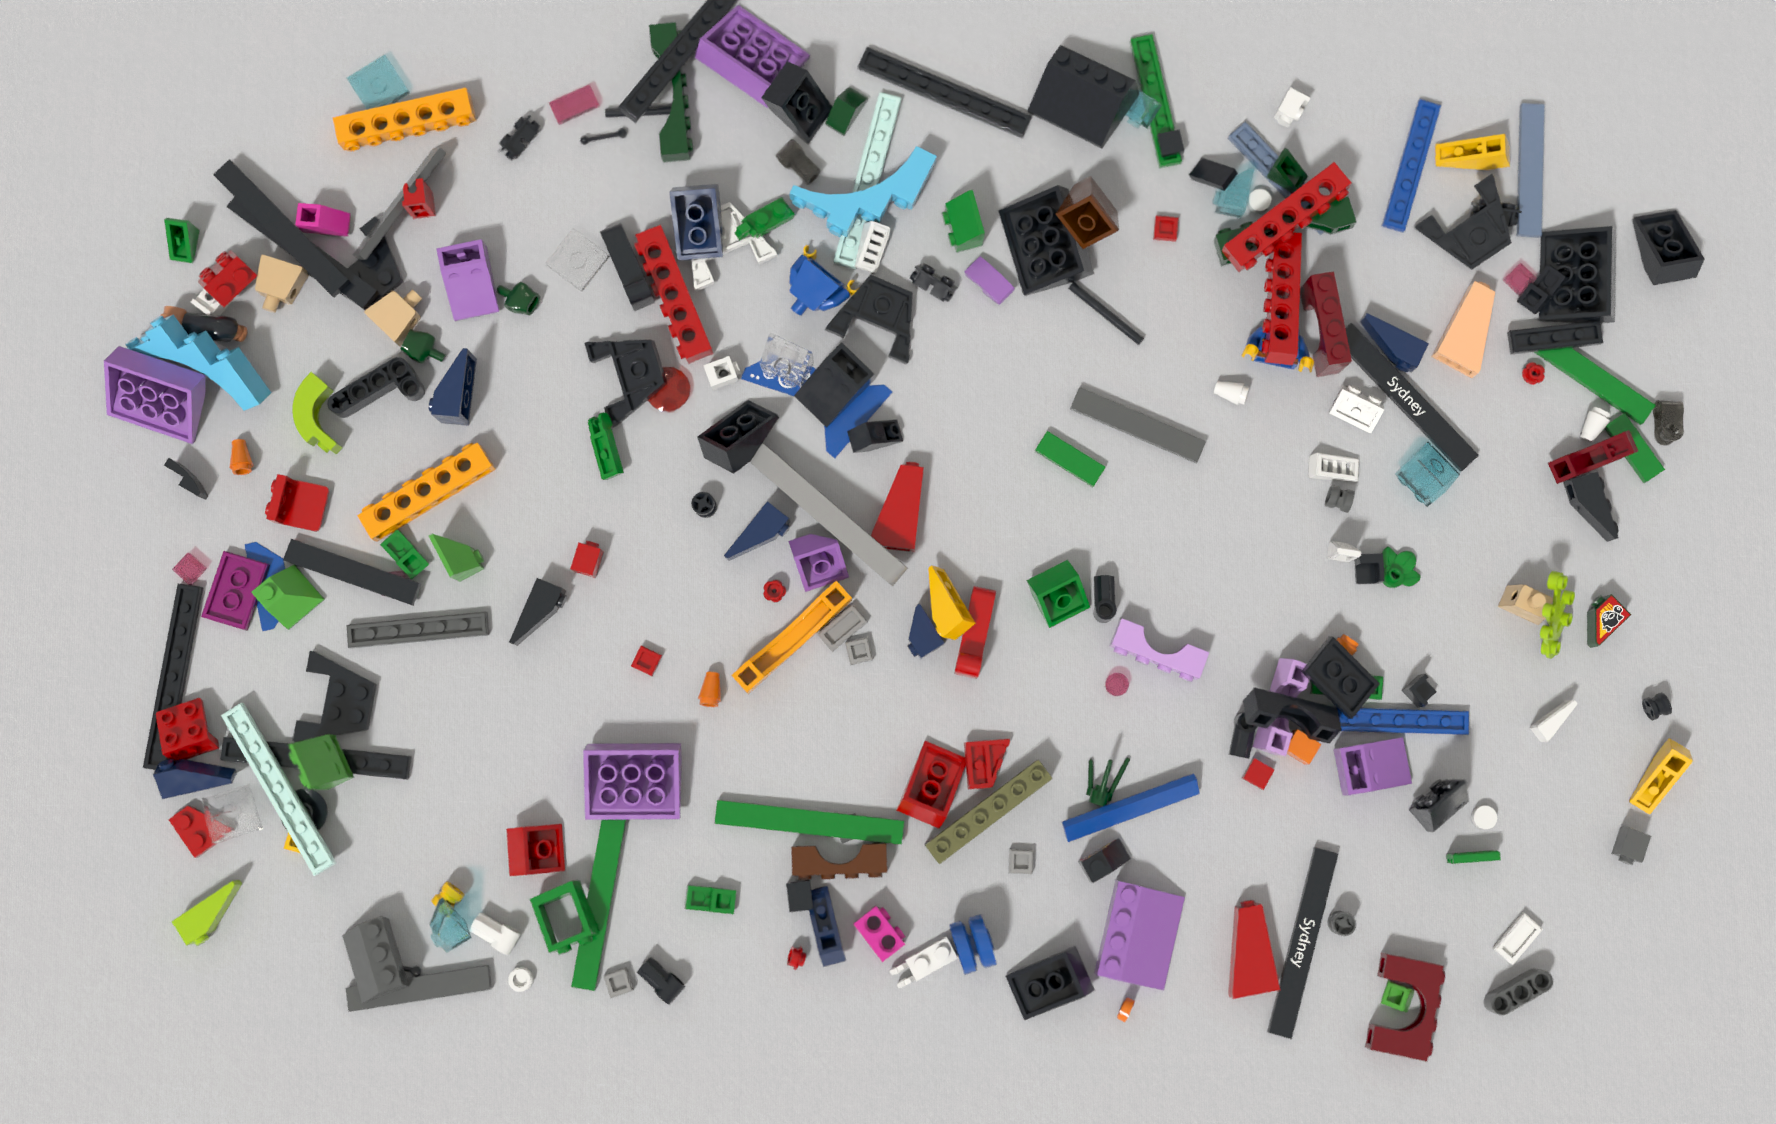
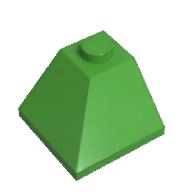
(458, 559)
(288, 596)

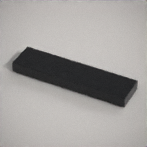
(1555, 337)

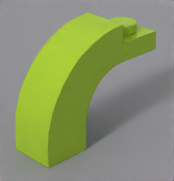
(305, 411)

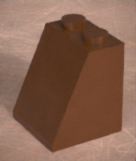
(1088, 213)

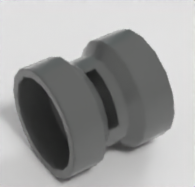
(1339, 498)
(1346, 924)

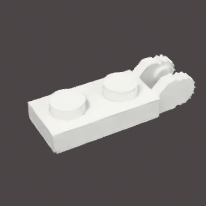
(926, 961)

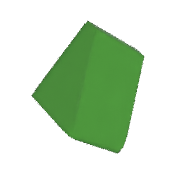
(1397, 996)

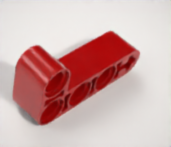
(974, 639)

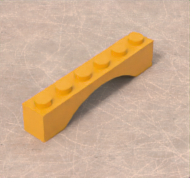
(782, 647)

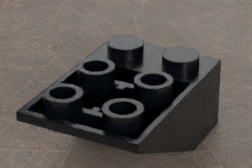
(834, 385)
(1440, 803)

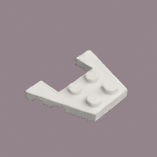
(730, 220)

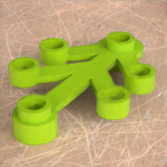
(1555, 614)

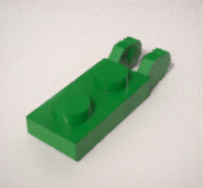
(605, 446)

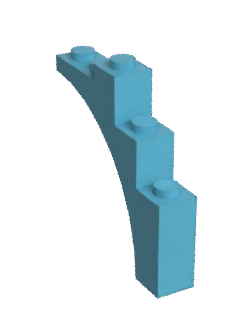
(871, 203)
(225, 367)

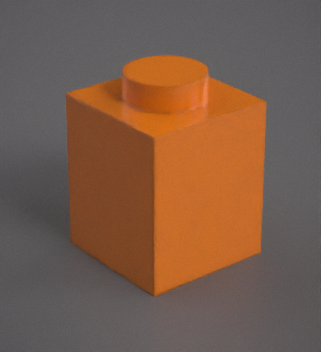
(1302, 747)

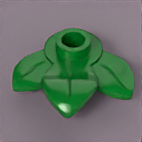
(1401, 566)

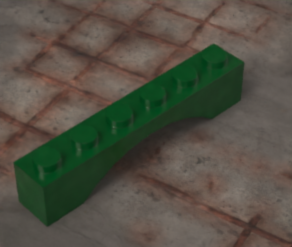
(674, 134)
(1334, 220)

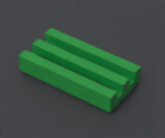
(1477, 856)

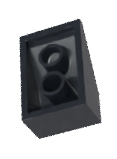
(797, 101)
(1667, 247)
(737, 436)
(1050, 983)

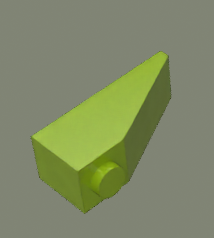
(205, 916)

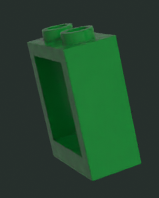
(583, 909)

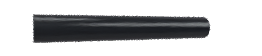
(651, 111)

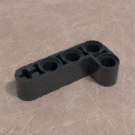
(627, 267)
(375, 392)

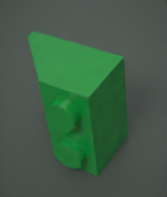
(964, 222)
(1058, 593)

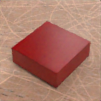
(1165, 228)
(646, 660)
(1258, 774)

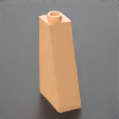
(1467, 331)

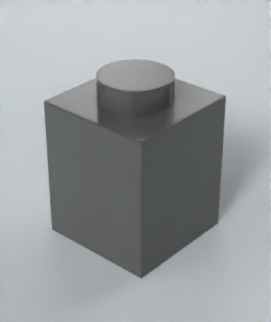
(1631, 845)

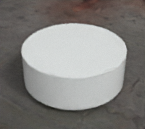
(1259, 201)
(1484, 817)
(520, 979)

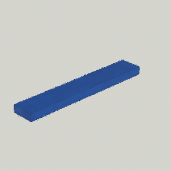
(1411, 165)
(1407, 721)
(1130, 807)

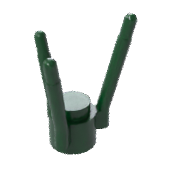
(1100, 794)

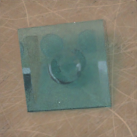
(1427, 474)

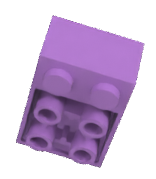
(468, 279)
(1372, 766)

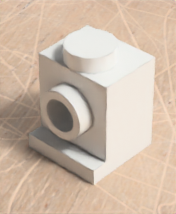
(1291, 107)
(206, 306)
(715, 368)

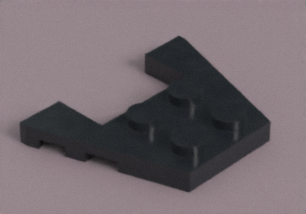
(1477, 236)
(379, 268)
(882, 306)
(637, 370)
(346, 702)

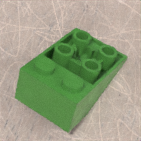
(320, 762)

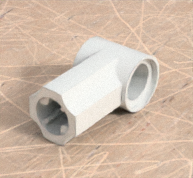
(499, 935)

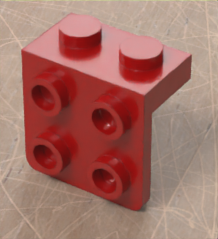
(226, 277)
(297, 503)

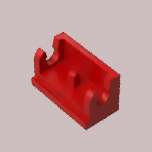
(420, 203)

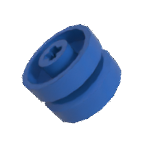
(972, 944)

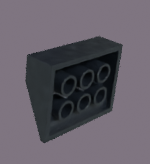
(1083, 96)
(1041, 244)
(1590, 264)

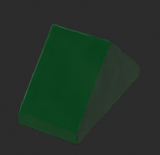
(845, 110)
(1287, 172)

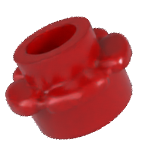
(1529, 377)
(769, 595)
(796, 957)

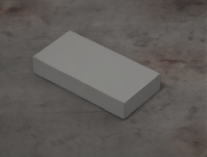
(842, 628)

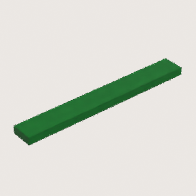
(809, 822)
(599, 900)

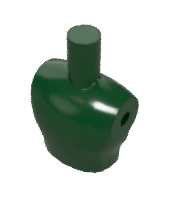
(520, 299)
(420, 346)

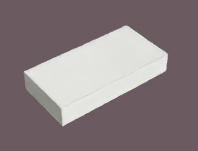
(1517, 938)

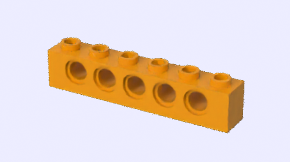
(415, 109)
(439, 492)

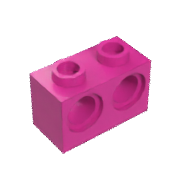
(875, 936)

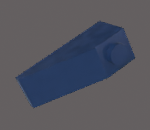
(1397, 345)
(763, 529)
(189, 776)
(826, 928)

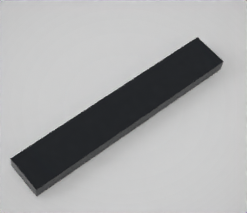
(352, 572)

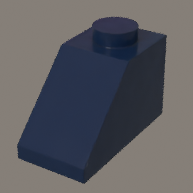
(923, 635)

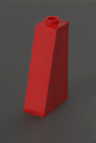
(899, 515)
(1251, 953)

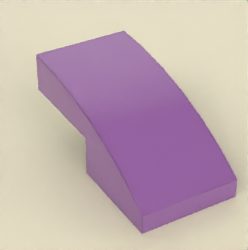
(989, 279)

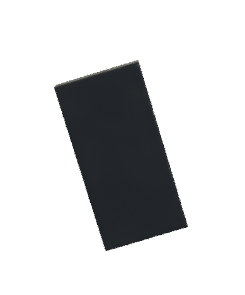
(1213, 174)

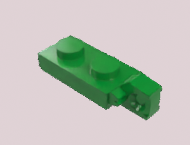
(765, 219)

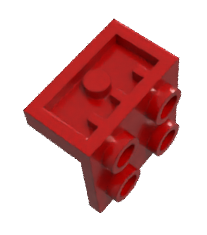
(185, 731)

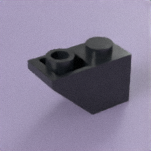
(874, 435)

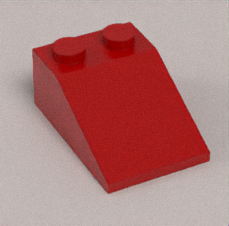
(932, 785)

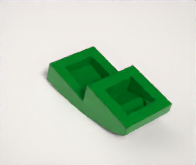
(404, 554)
(710, 899)

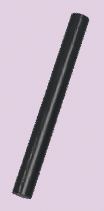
(1106, 313)

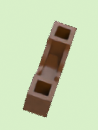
(809, 862)

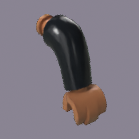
(218, 327)

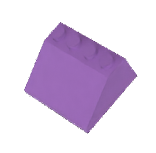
(747, 52)
(154, 393)
(632, 781)
(1139, 935)

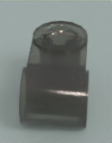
(1668, 421)

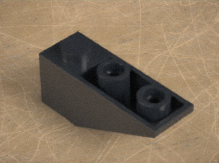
(1589, 500)

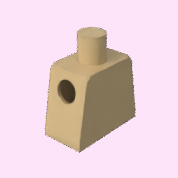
(279, 282)
(395, 315)
(1527, 603)

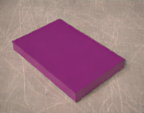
(230, 593)

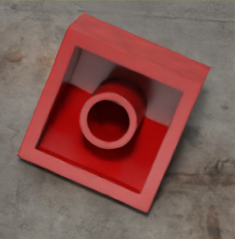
(535, 850)

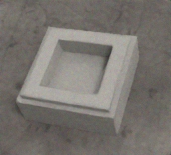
(859, 651)
(1020, 861)
(618, 982)

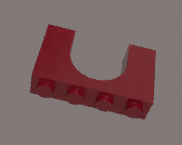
(1322, 296)
(1414, 1039)

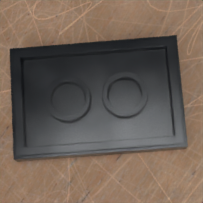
(1340, 677)

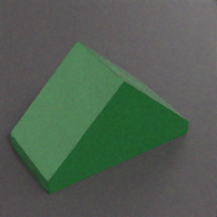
(181, 239)

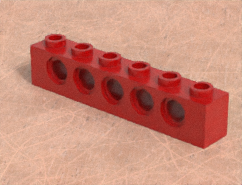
(1330, 178)
(653, 240)
(1286, 349)

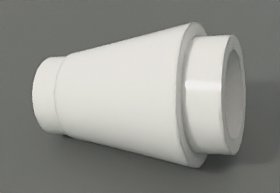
(1232, 391)
(1594, 424)

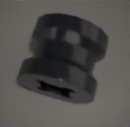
(700, 501)
(1656, 706)

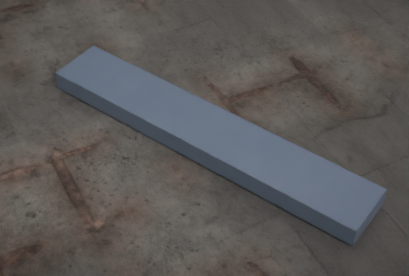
(1259, 154)
(1530, 170)

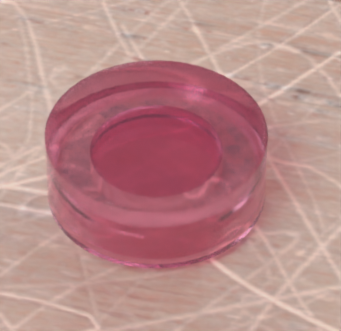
(1116, 684)

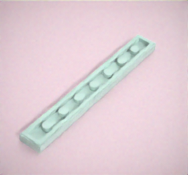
(870, 170)
(278, 789)

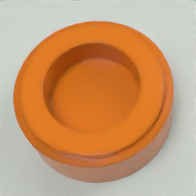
(1125, 1009)

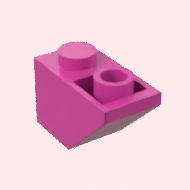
(322, 220)

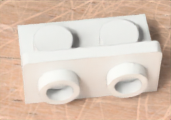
(1357, 408)

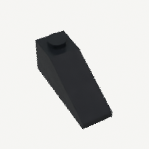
(540, 606)

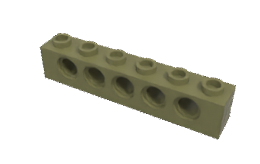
(988, 811)

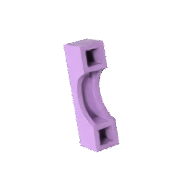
(1130, 639)
(1290, 682)

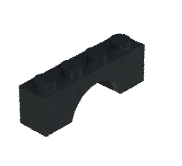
(1316, 719)

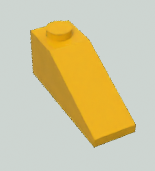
(1474, 153)
(947, 607)
(1661, 775)

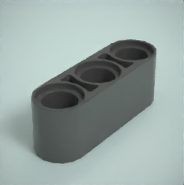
(1529, 991)

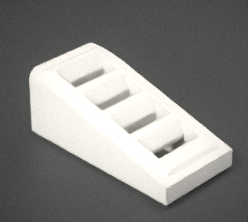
(880, 239)
(1319, 466)
(1342, 552)
(1551, 722)

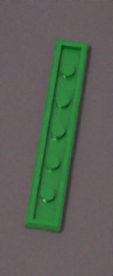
(1152, 84)
(1600, 383)

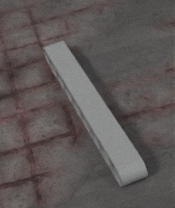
(828, 515)

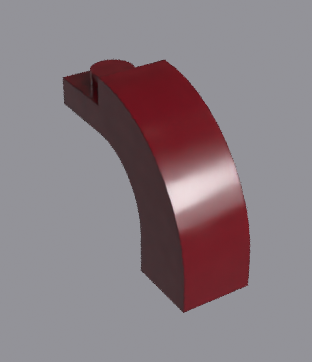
(1593, 457)

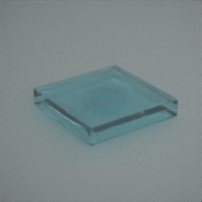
(378, 84)

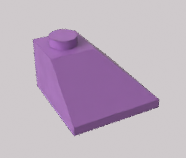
(818, 560)

